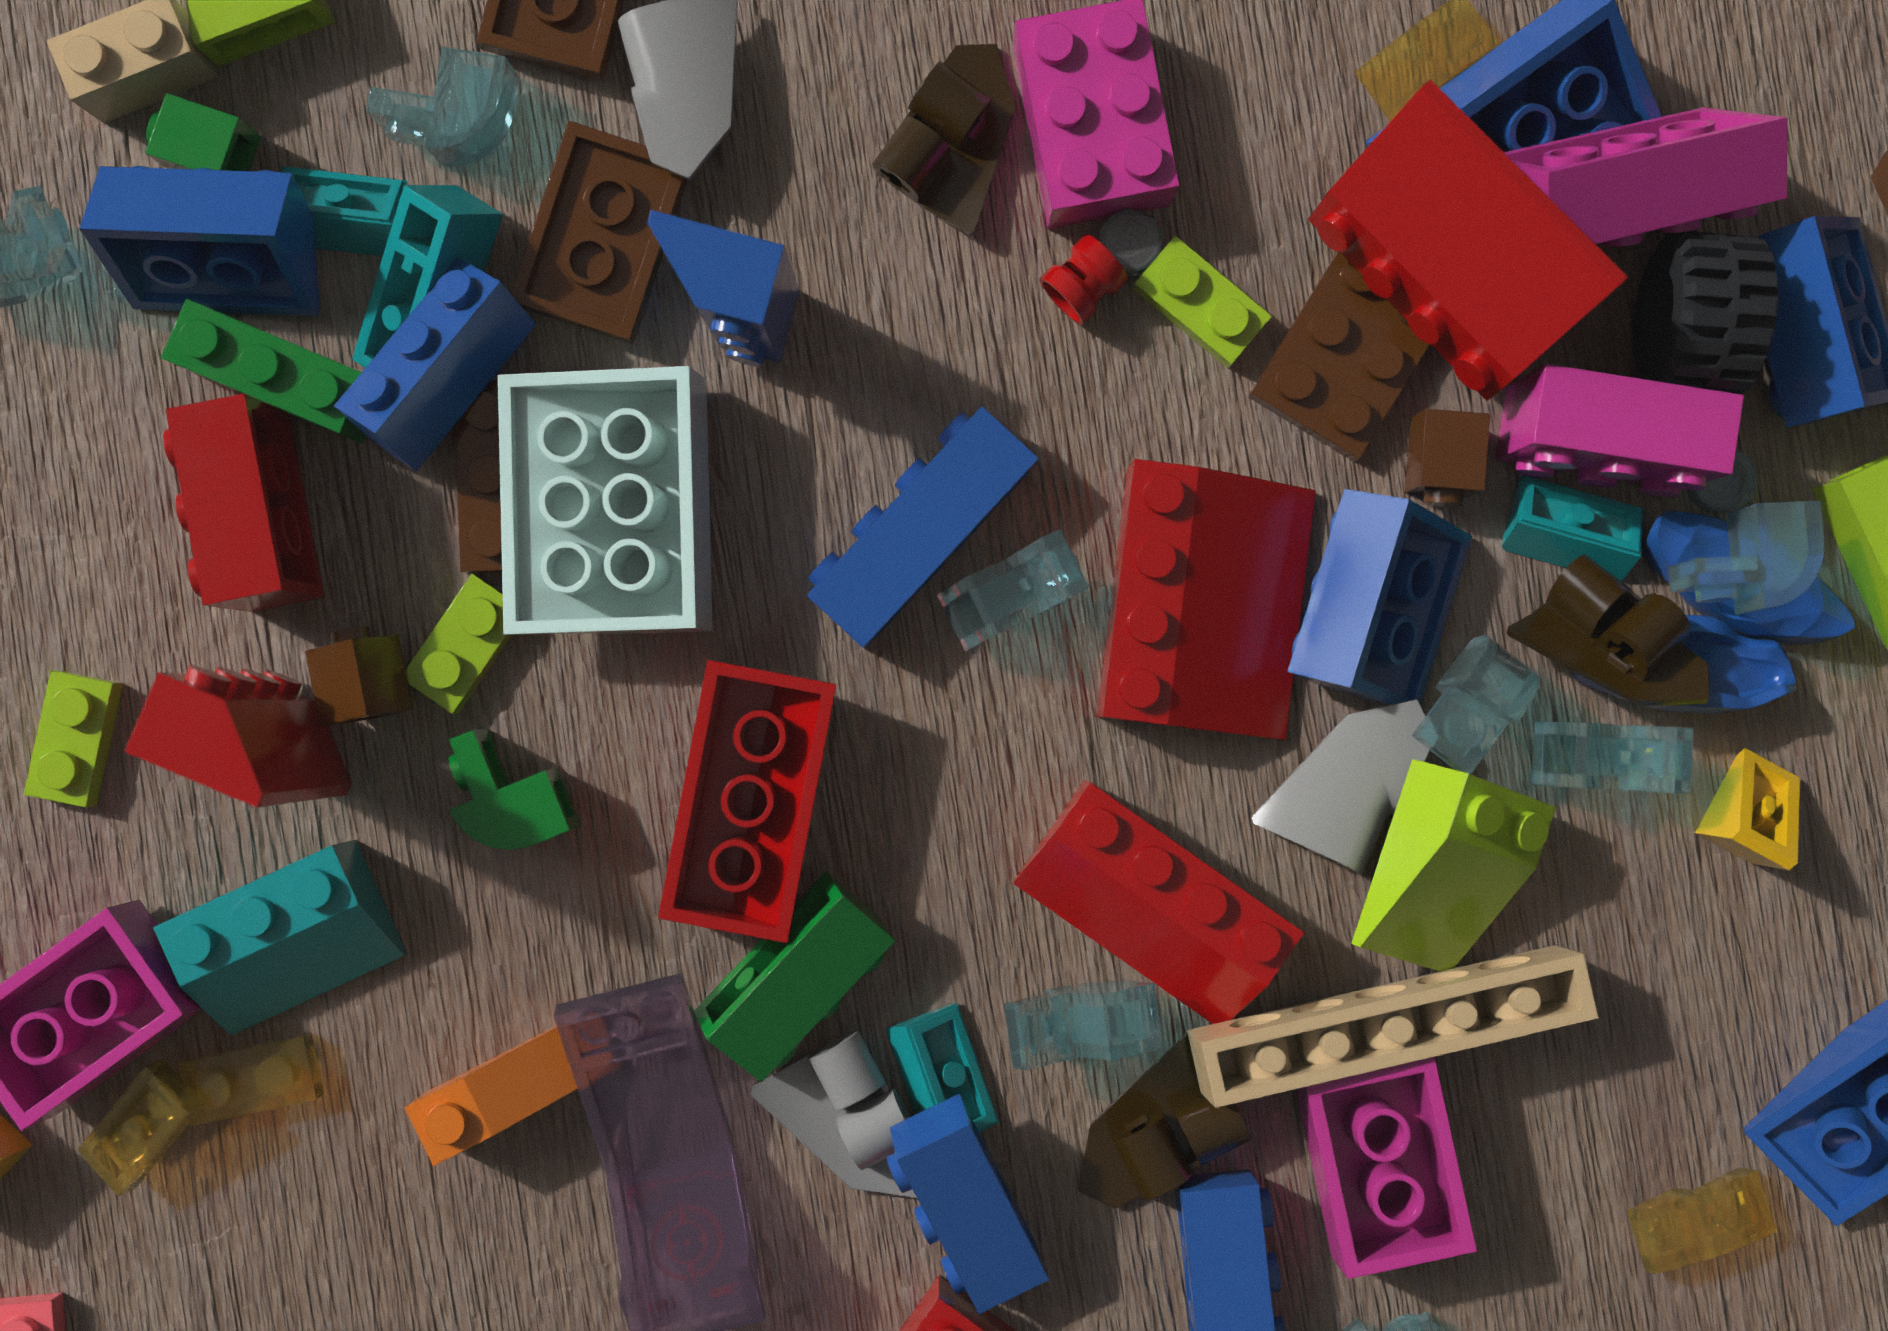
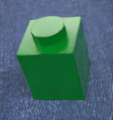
(199, 137)

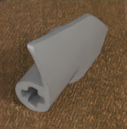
(682, 78)
(1347, 785)
(839, 1111)

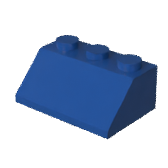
(205, 238)
(735, 282)
(1829, 322)
(1380, 599)

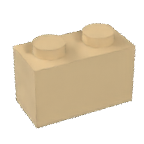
(130, 59)

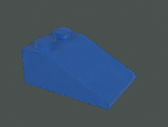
(1833, 1121)

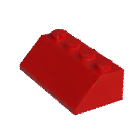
(240, 736)
(747, 801)
(1157, 906)

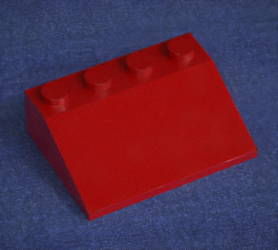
(1463, 243)
(1205, 600)

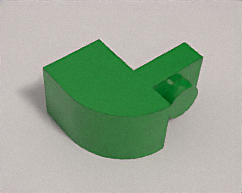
(502, 812)

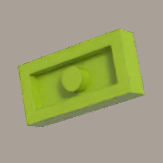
(1201, 302)
(461, 646)
(73, 738)

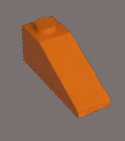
(491, 1096)

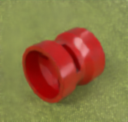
(1084, 279)

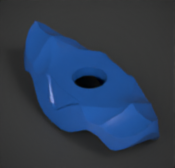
(1805, 620)
(1740, 669)

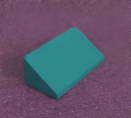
(349, 209)
(1564, 523)
(940, 1063)

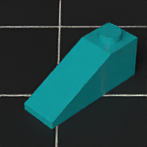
(426, 237)

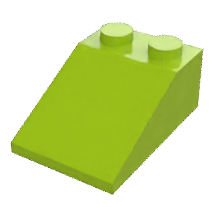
(1449, 865)

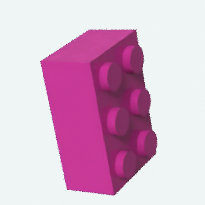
(1094, 112)
(1618, 430)
(85, 1012)
(1386, 1169)

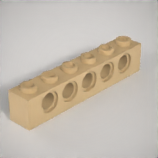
(1391, 1024)

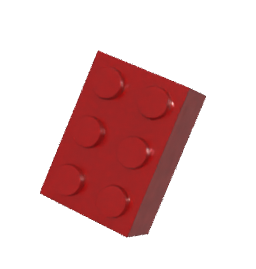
(242, 504)

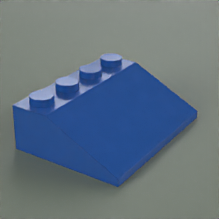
(1556, 79)

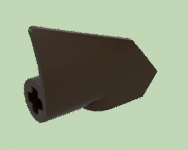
(952, 136)
(1615, 639)
(1157, 1133)

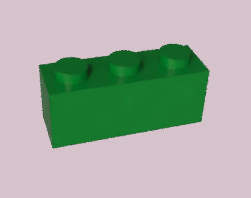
(261, 366)
(791, 986)

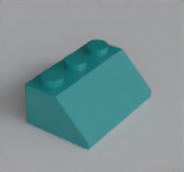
(282, 938)

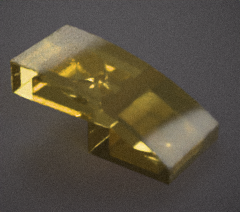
(1431, 49)
(1703, 1222)

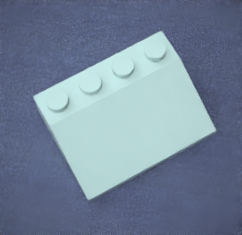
(605, 502)

